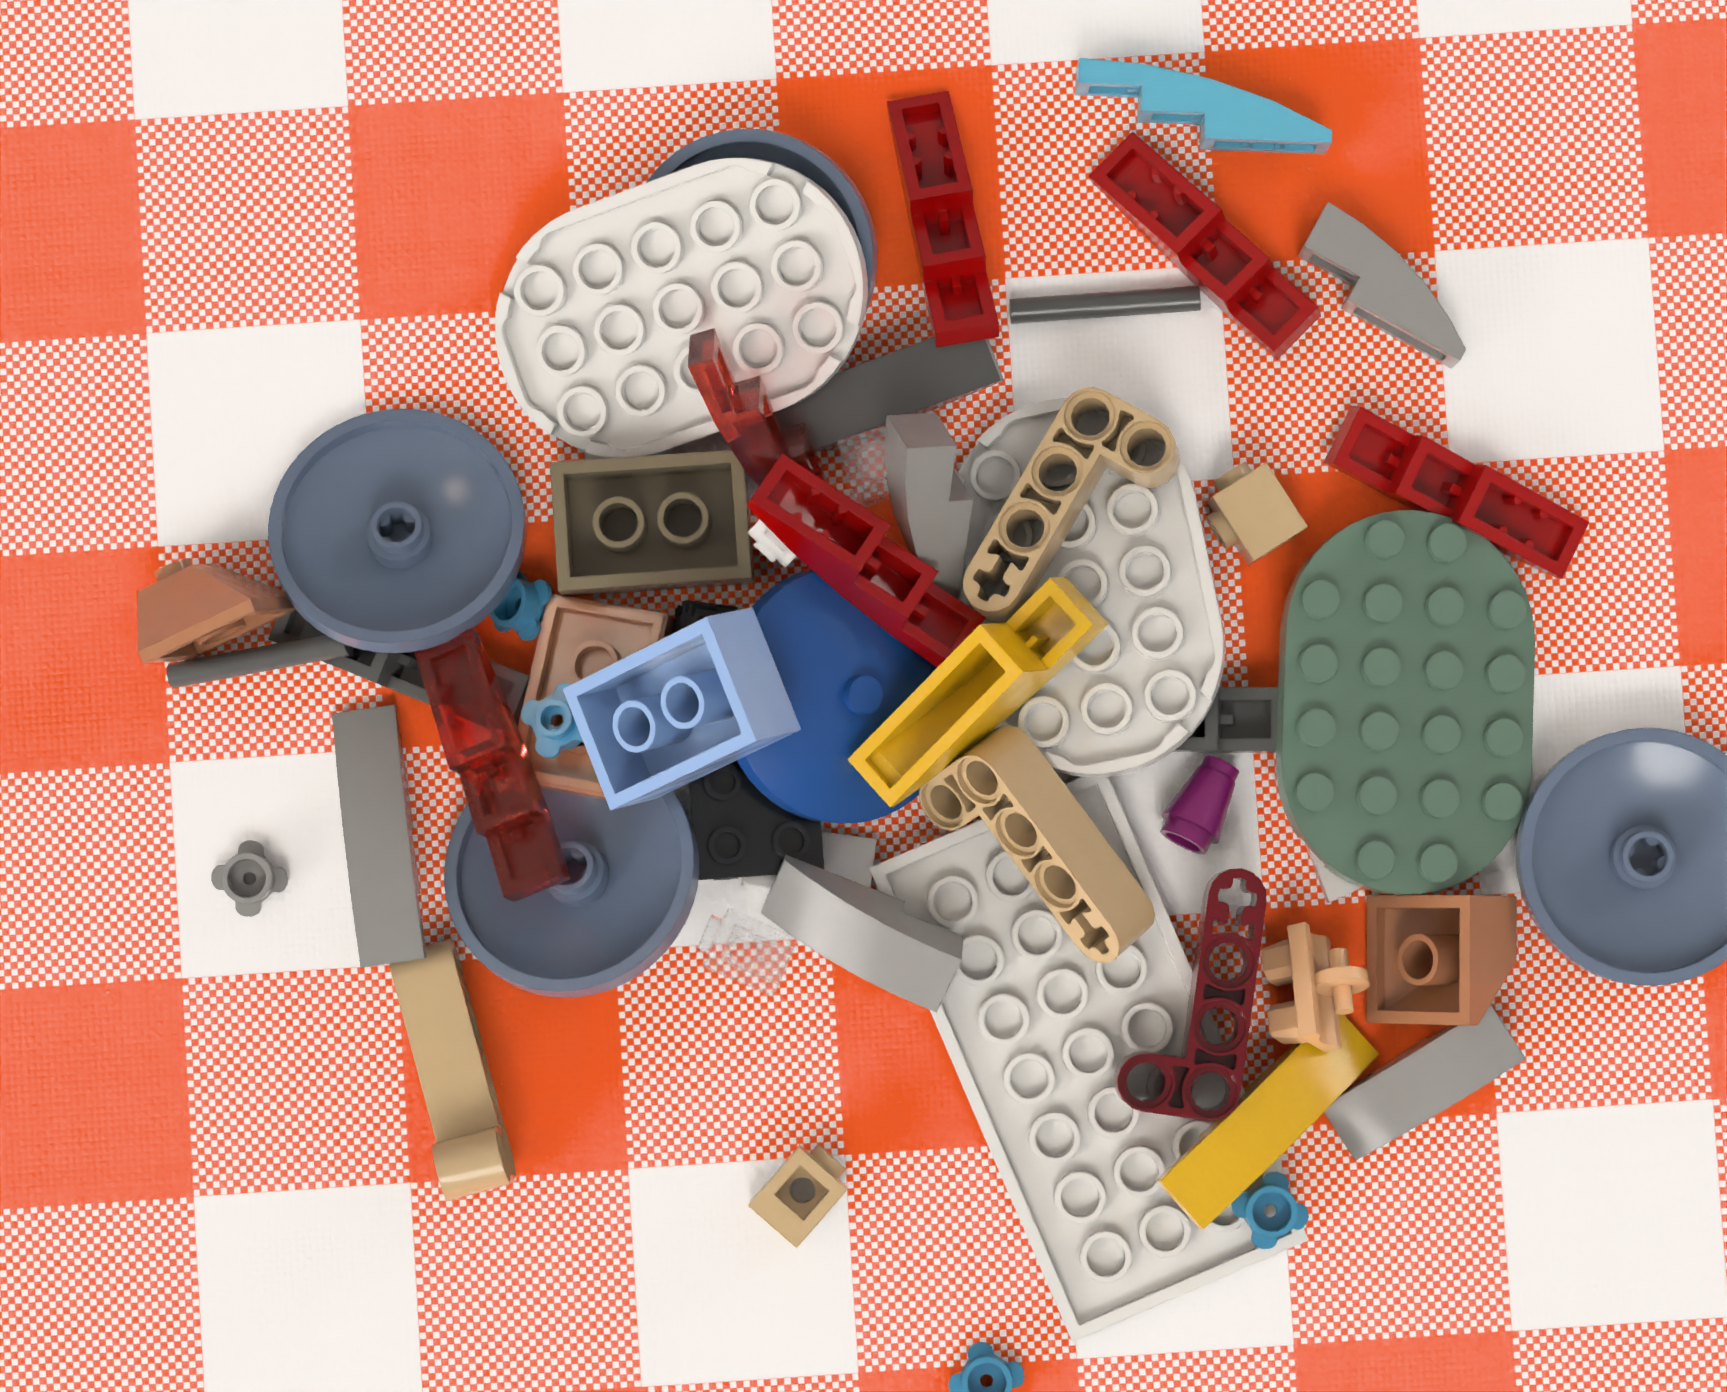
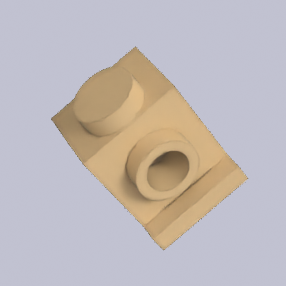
(792, 1217)

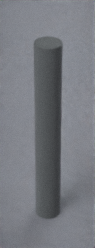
(1104, 304)
(255, 660)

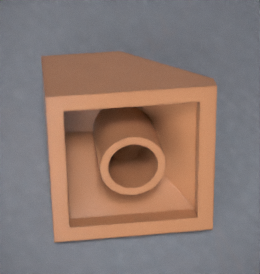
(201, 609)
(1437, 956)

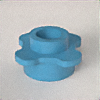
(523, 607)
(540, 715)
(1288, 1213)
(981, 1362)

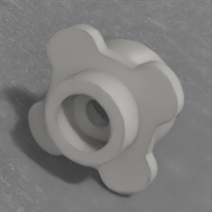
(231, 878)

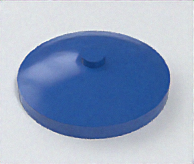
(842, 686)

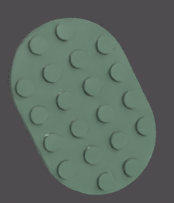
(1405, 703)

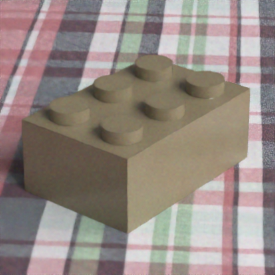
(651, 523)

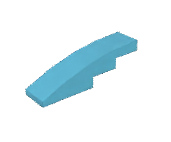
(1226, 115)

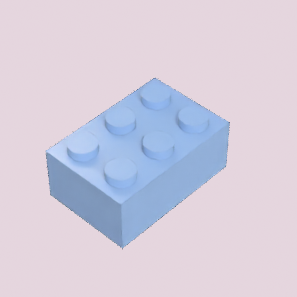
(681, 708)

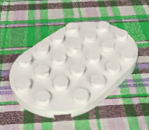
(614, 289)
(1148, 574)

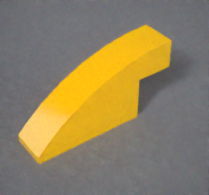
(977, 689)

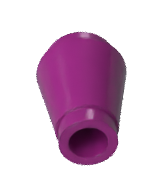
(1201, 806)

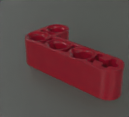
(1205, 994)

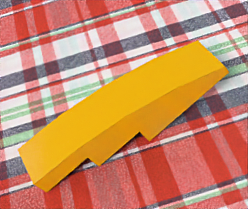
(1264, 1124)

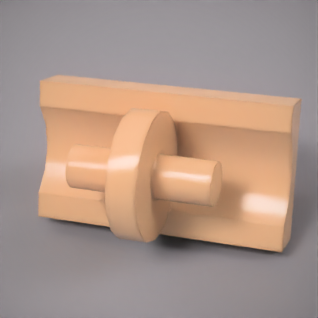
(1320, 985)

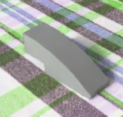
(1383, 286)
(928, 494)
(864, 932)
(1422, 1083)

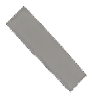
(378, 836)

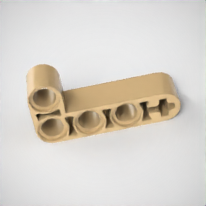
(1060, 509)
(1046, 837)
(454, 1073)

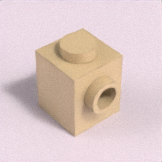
(1253, 512)

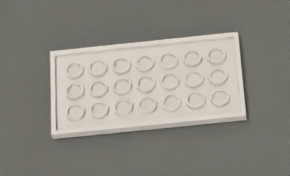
(1037, 1057)

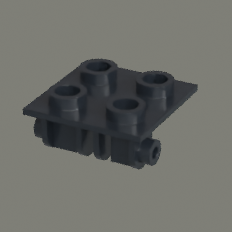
(745, 831)

